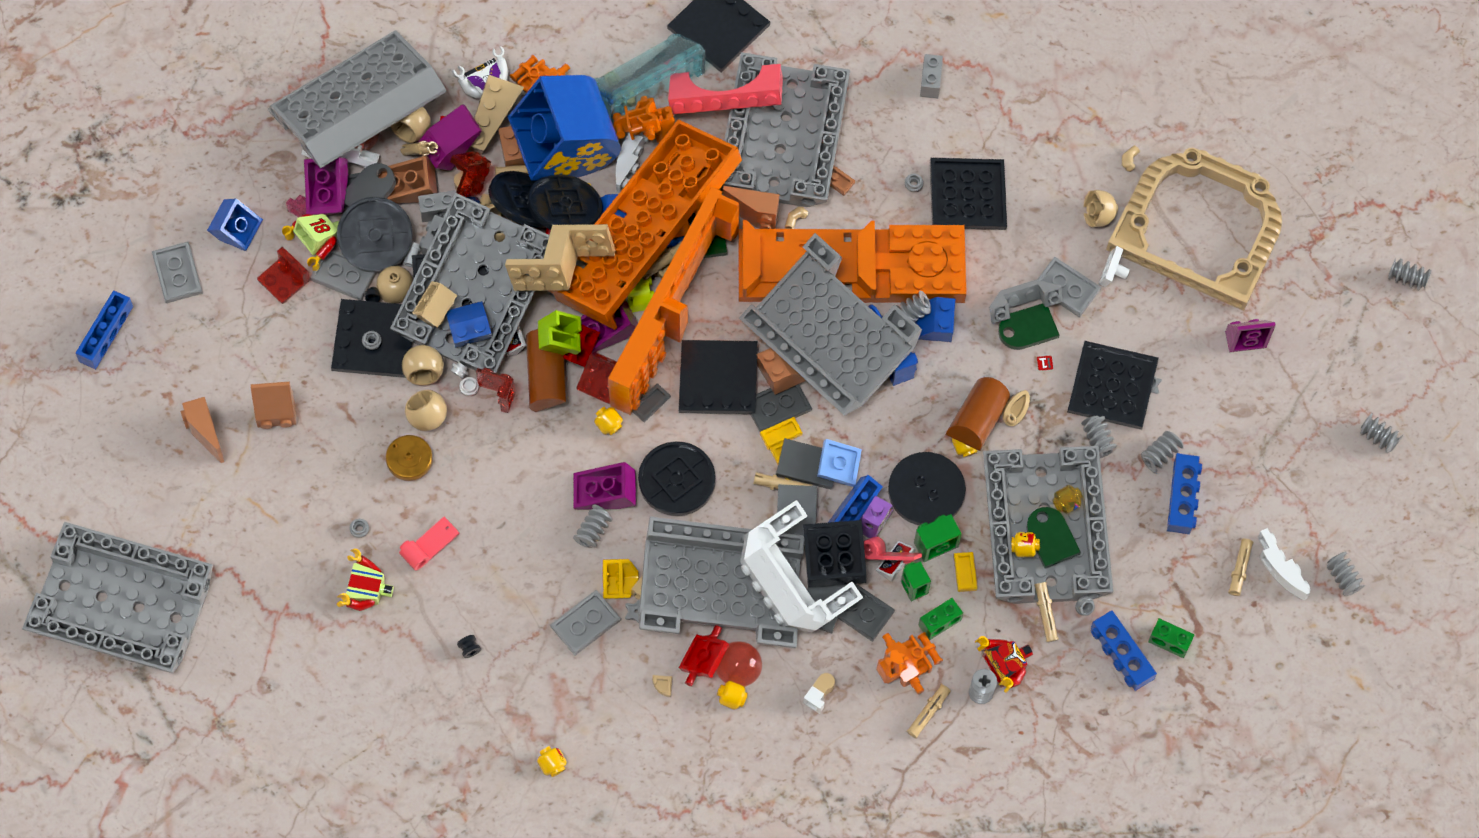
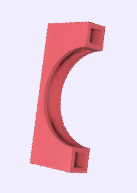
(762, 91)

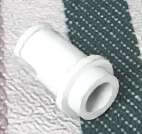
(413, 251)

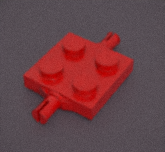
(703, 656)

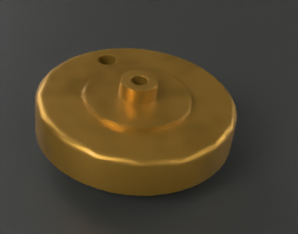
(409, 457)

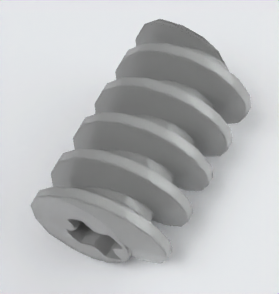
(1409, 274)
(917, 307)
(1380, 434)
(1097, 435)
(1160, 449)
(592, 526)
(1344, 574)
(982, 686)

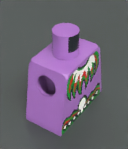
(876, 515)

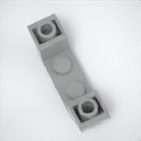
(1048, 293)

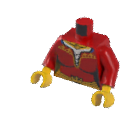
(1005, 660)

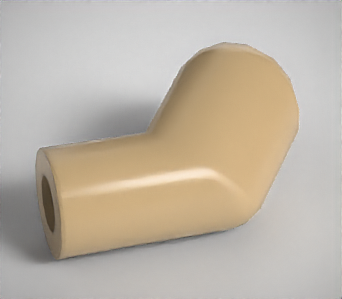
(1127, 158)

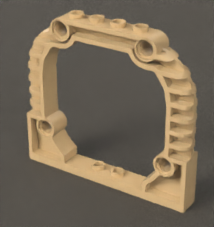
(1233, 287)

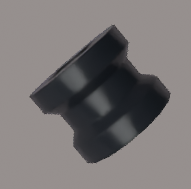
(468, 646)

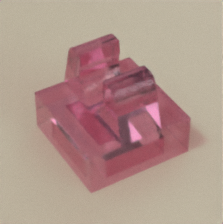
(297, 206)

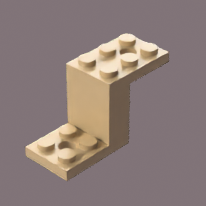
(560, 257)

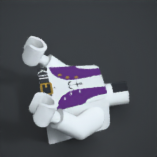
(475, 79)

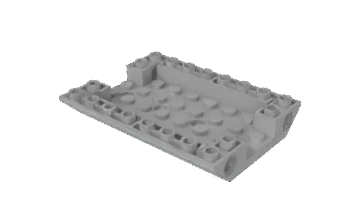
(396, 87)
(807, 137)
(453, 259)
(1017, 492)
(129, 576)

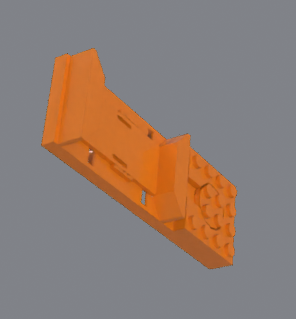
(657, 203)
(877, 262)
(665, 312)

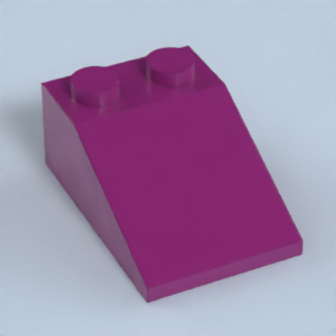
(452, 135)
(325, 186)
(625, 326)
(1249, 335)
(605, 486)

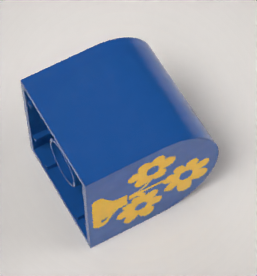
(564, 127)

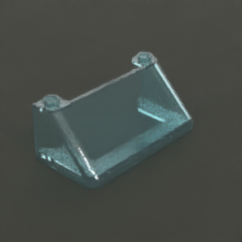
(650, 69)

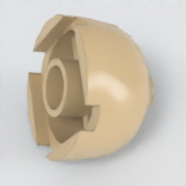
(1100, 208)
(394, 284)

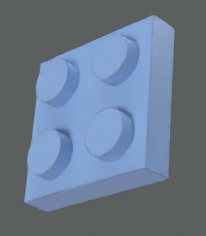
(839, 462)

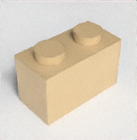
(434, 304)

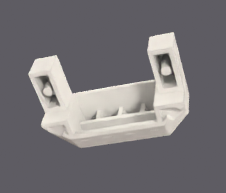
(779, 582)

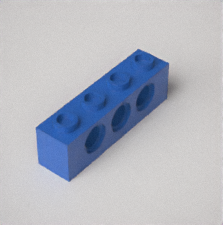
(104, 329)
(1184, 465)
(1111, 624)

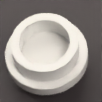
(459, 370)
(469, 386)

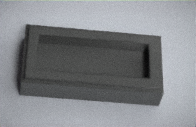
(651, 402)

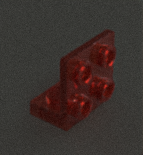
(474, 168)
(284, 276)
(595, 376)
(501, 383)

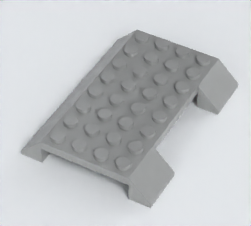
(830, 331)
(697, 578)

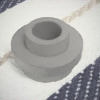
(914, 178)
(371, 335)
(356, 523)
(1088, 608)

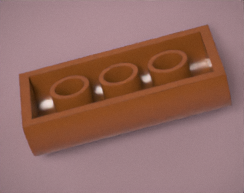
(545, 375)
(979, 412)

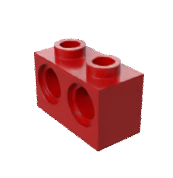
(587, 341)

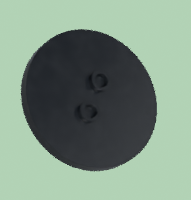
(509, 195)
(564, 201)
(374, 234)
(676, 478)
(926, 487)

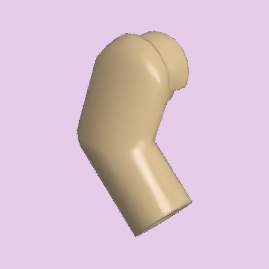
(799, 212)

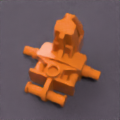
(532, 74)
(644, 119)
(907, 660)

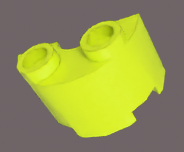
(640, 295)

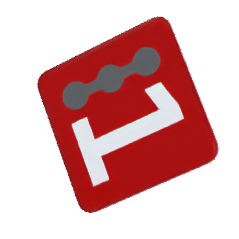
(1045, 363)

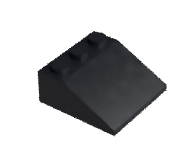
(834, 553)

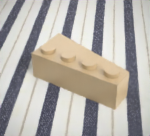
(493, 107)

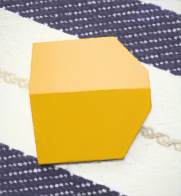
(618, 578)

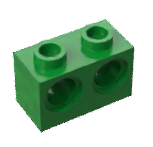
(915, 580)
(940, 618)
(1171, 638)

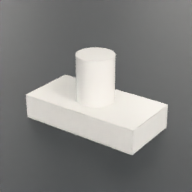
(1113, 268)

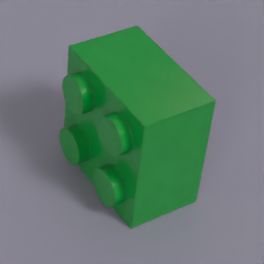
(937, 537)

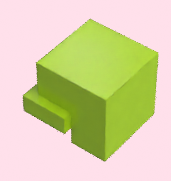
(559, 333)

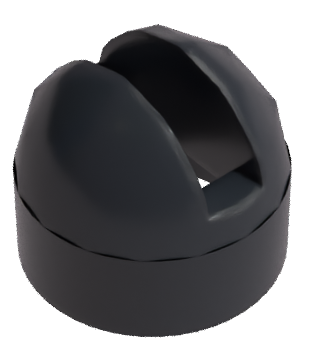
(372, 294)

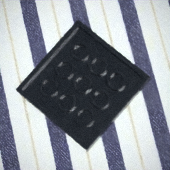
(720, 27)
(968, 193)
(354, 321)
(718, 377)
(1113, 384)

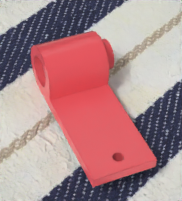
(429, 544)
(875, 550)

